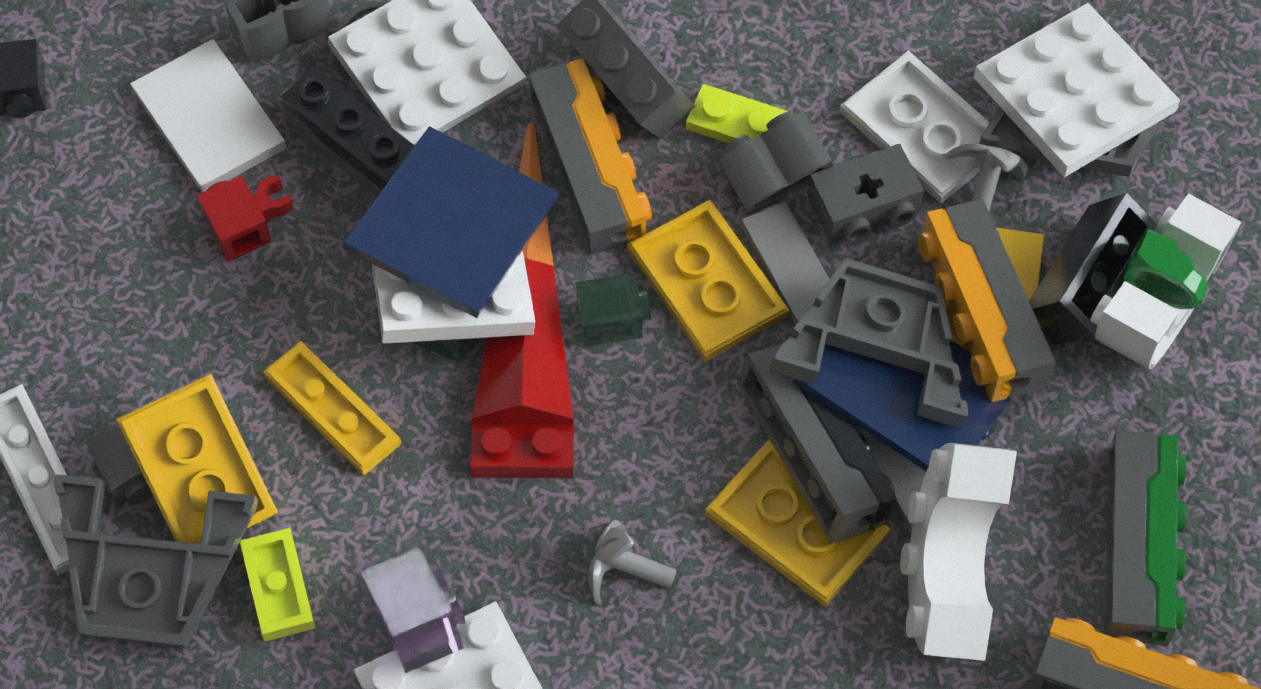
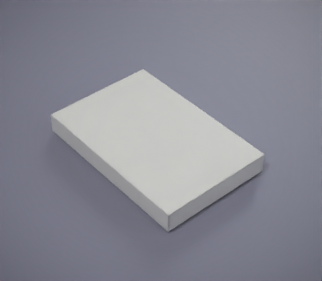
(208, 115)
(924, 116)

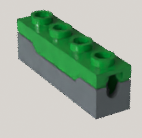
(1143, 537)

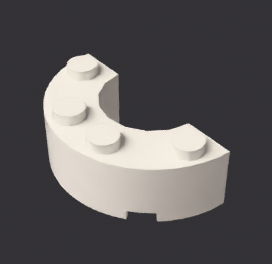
(1140, 323)
(948, 548)

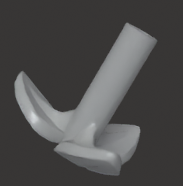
(992, 161)
(613, 553)

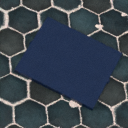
(451, 221)
(887, 397)

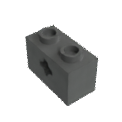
(865, 194)

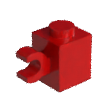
(240, 218)

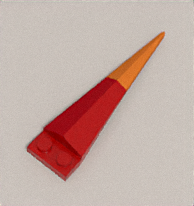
(523, 387)

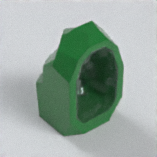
(1165, 272)

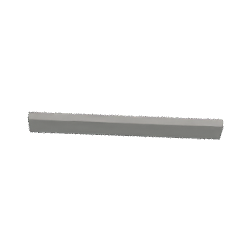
(798, 282)

